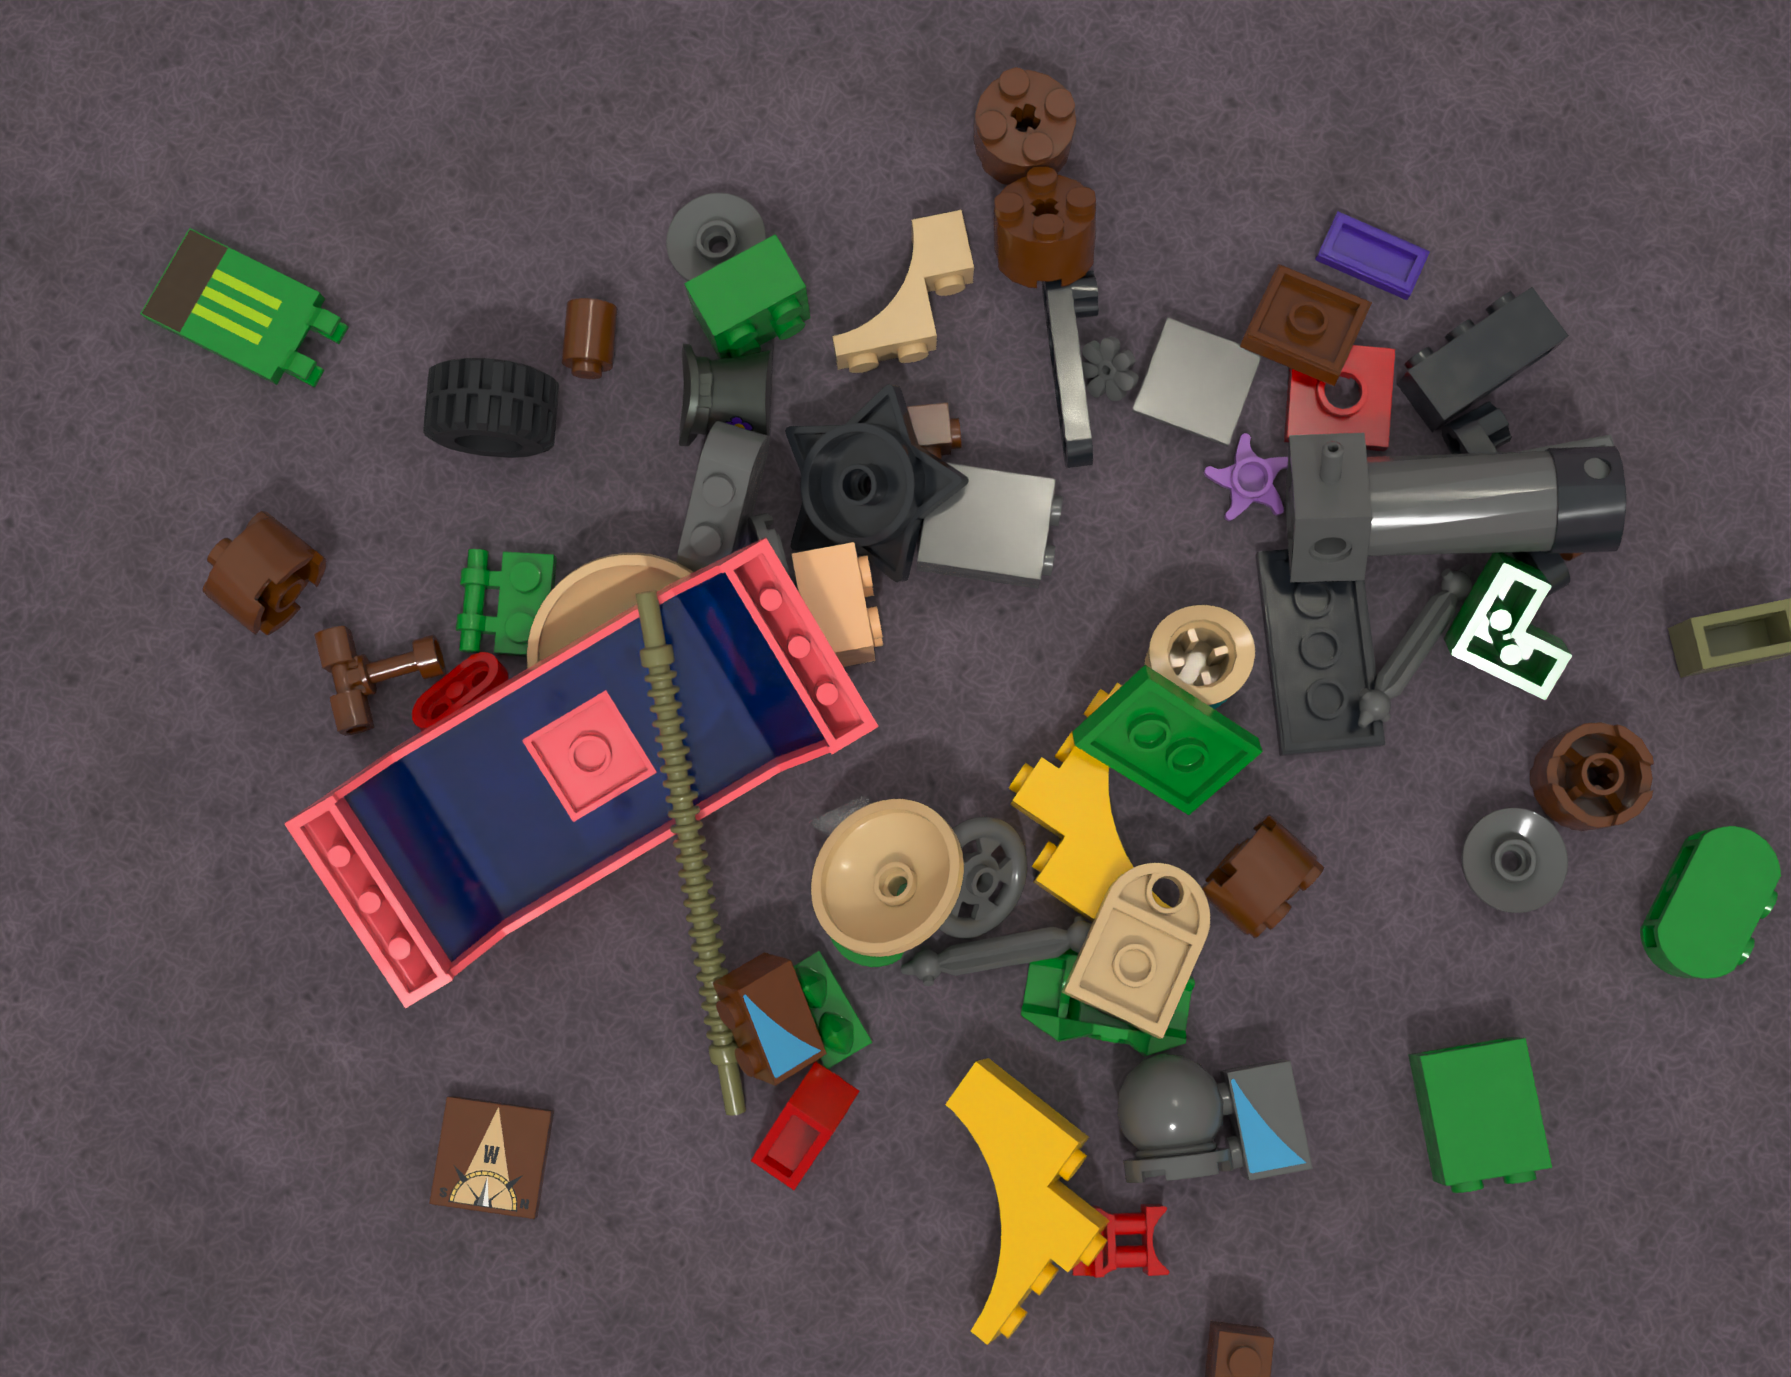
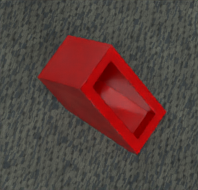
(805, 1125)

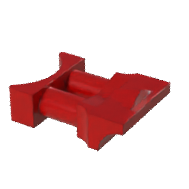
(1127, 1256)

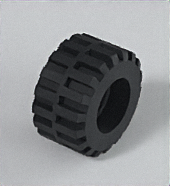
(491, 407)

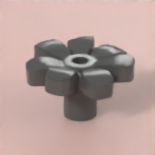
(1108, 369)

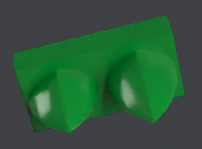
(831, 1010)

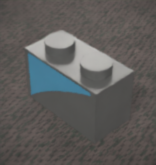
(1264, 1120)

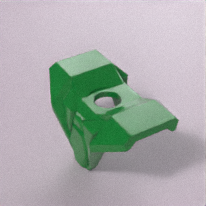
(1069, 1018)

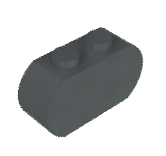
(723, 495)

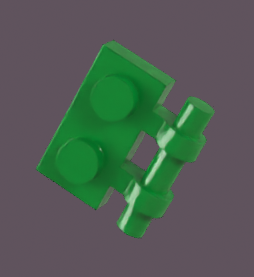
(523, 587)

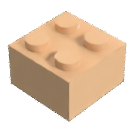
(835, 592)

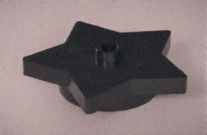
(903, 477)

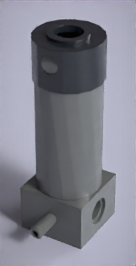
(1364, 506)

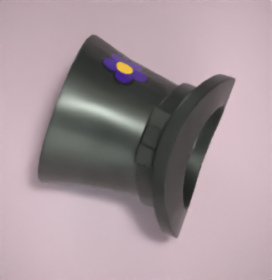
(725, 391)

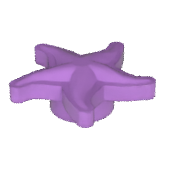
(1249, 479)

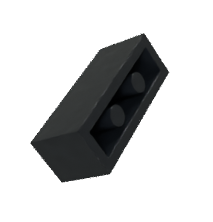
(1480, 357)

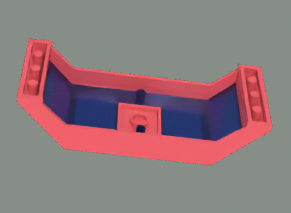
(562, 770)

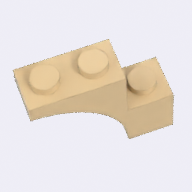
(906, 325)

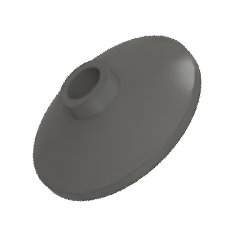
(707, 222)
(1539, 854)

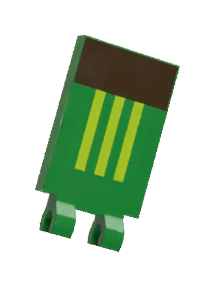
(241, 310)

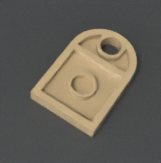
(1139, 951)

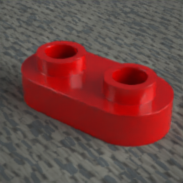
(458, 688)

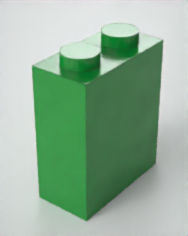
(1480, 1113)

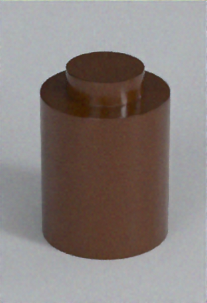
(589, 337)

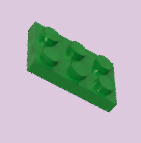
(1166, 740)

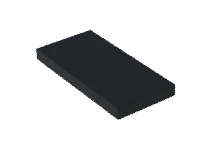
(1317, 659)

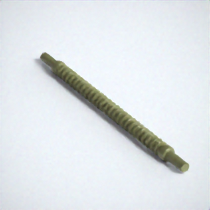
(657, 658)

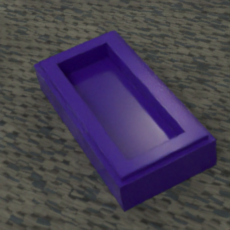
(1372, 255)

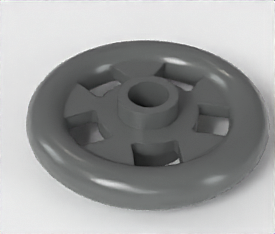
(983, 874)

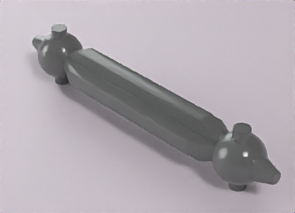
(1415, 646)
(997, 952)

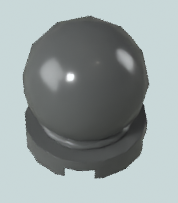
(1171, 1117)

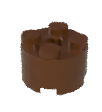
(1027, 101)
(1045, 228)
(262, 574)
(1621, 780)
(1261, 877)

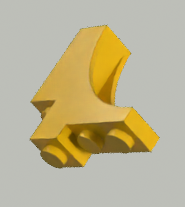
(1077, 809)
(1040, 1216)

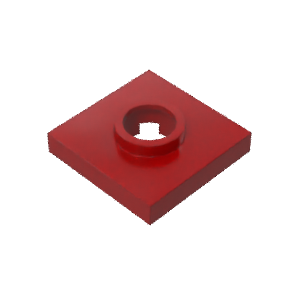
(1312, 413)

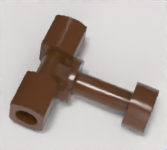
(357, 677)

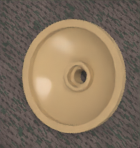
(869, 861)

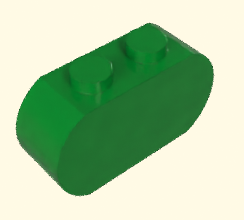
(1711, 903)

